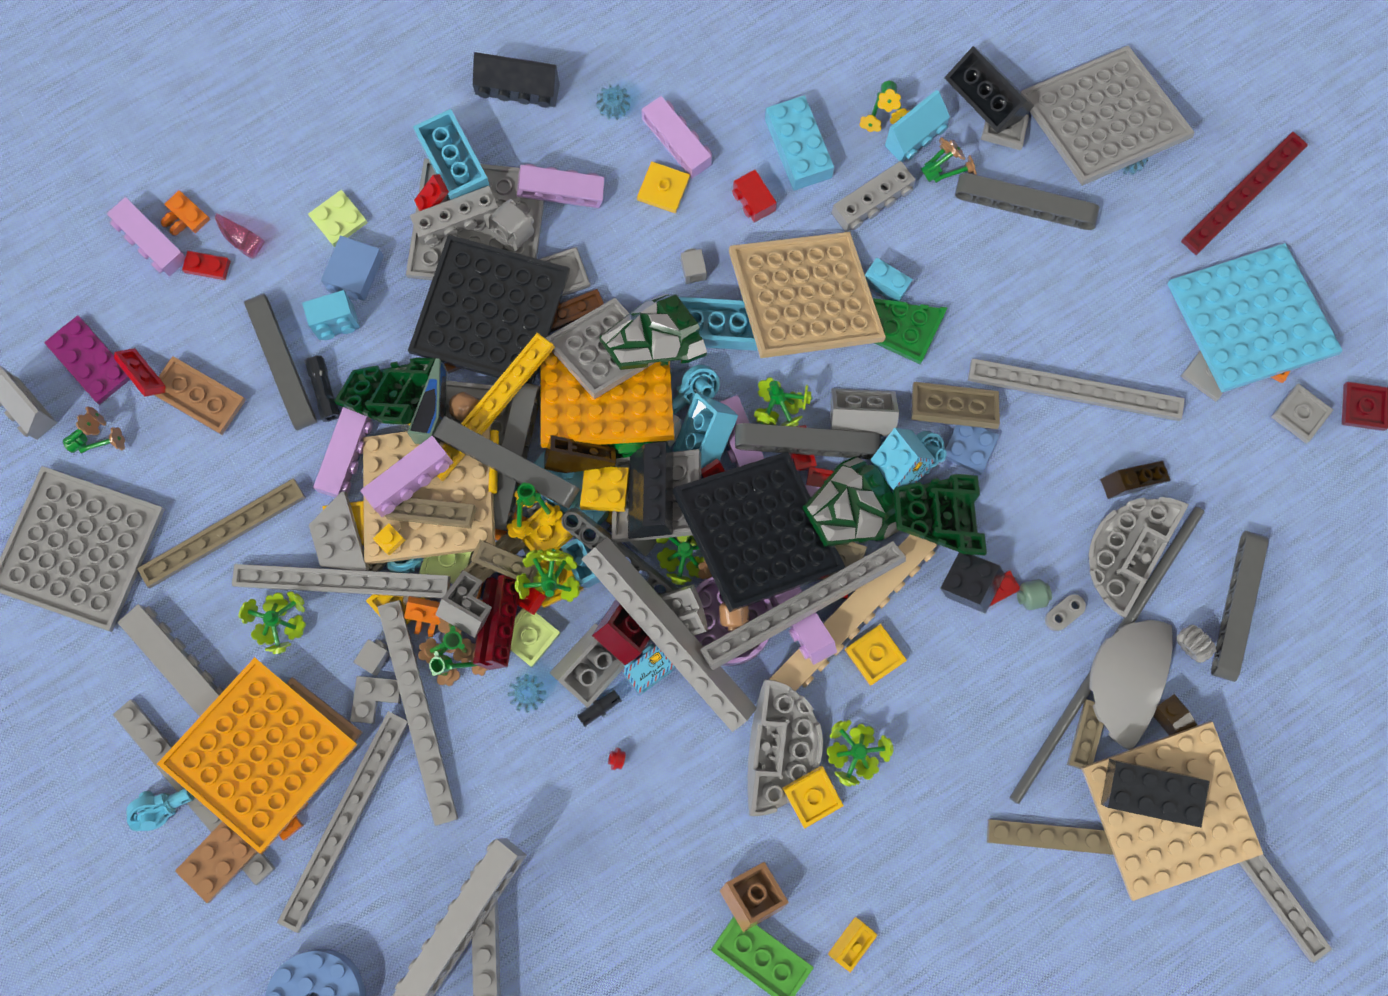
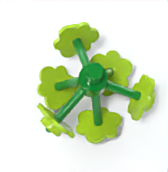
(789, 402)
(669, 560)
(548, 580)
(275, 608)
(860, 740)

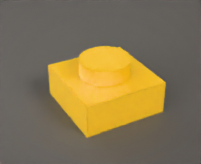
(389, 539)

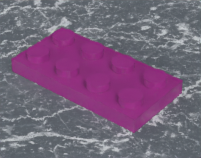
(87, 359)

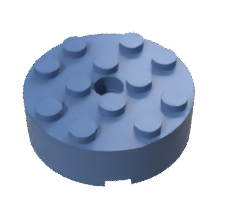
(318, 972)

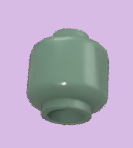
(1034, 594)

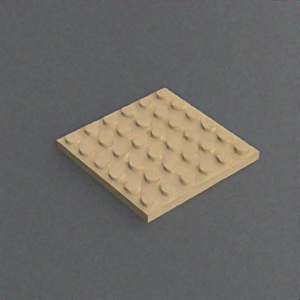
(806, 294)
(464, 484)
(1165, 853)

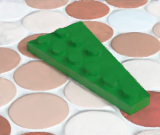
(908, 327)

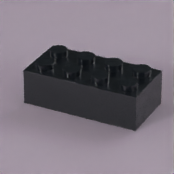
(1155, 793)

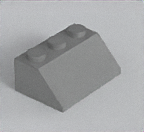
(23, 406)
(864, 411)
(587, 669)

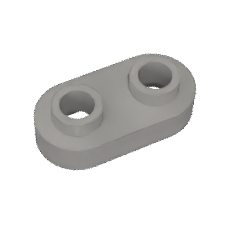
(1066, 613)

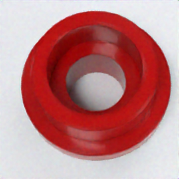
(616, 759)

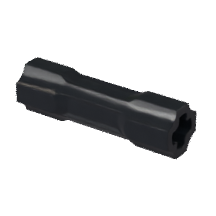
(325, 399)

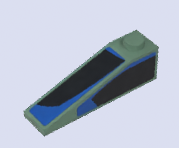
(431, 405)

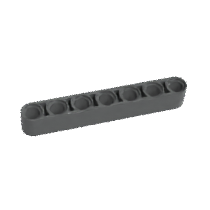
(1027, 201)
(280, 362)
(517, 440)
(806, 441)
(506, 462)
(639, 564)
(1239, 606)

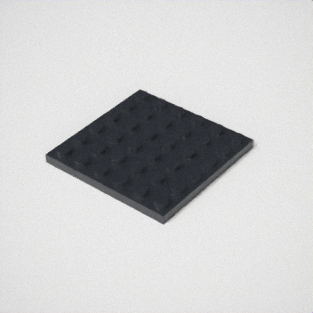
(486, 306)
(756, 531)

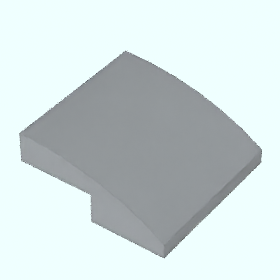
(688, 608)

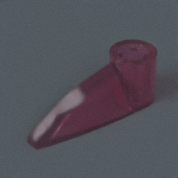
(240, 237)

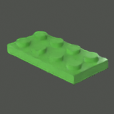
(762, 959)

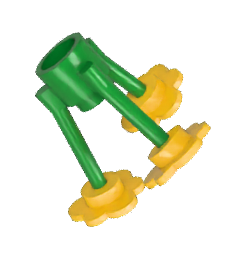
(888, 100)
(527, 497)

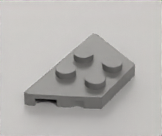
(337, 537)

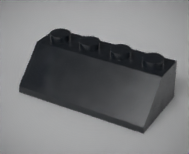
(515, 80)
(988, 90)
(651, 491)

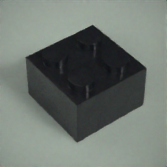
(972, 581)

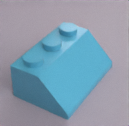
(918, 127)
(706, 428)

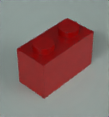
(754, 196)

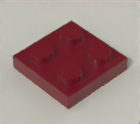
(1365, 406)

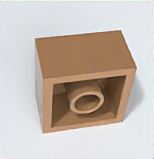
(753, 896)

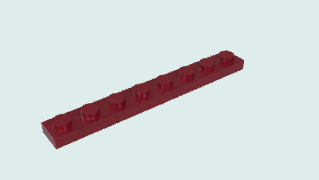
(1244, 193)

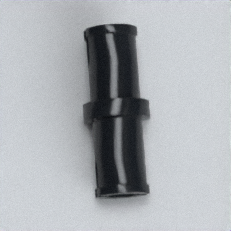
(599, 708)

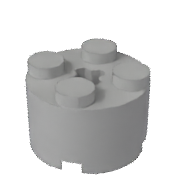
(511, 225)

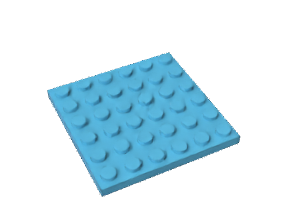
(1254, 317)

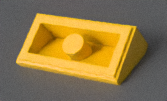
(852, 944)

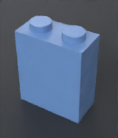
(352, 268)

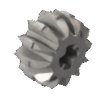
(1196, 643)

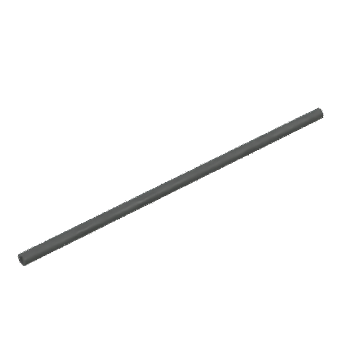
(1084, 690)

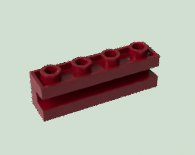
(496, 635)

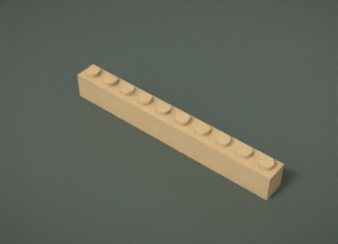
(857, 609)

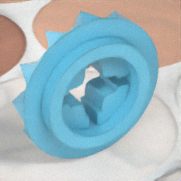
(403, 566)

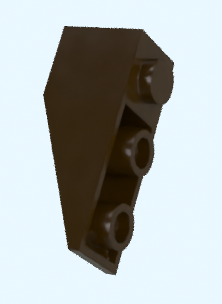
(1134, 479)

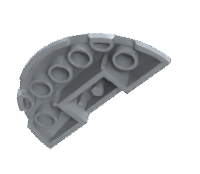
(1129, 547)
(1130, 678)
(782, 746)

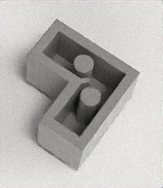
(462, 607)

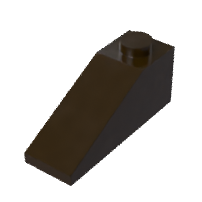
(571, 456)
(1174, 716)

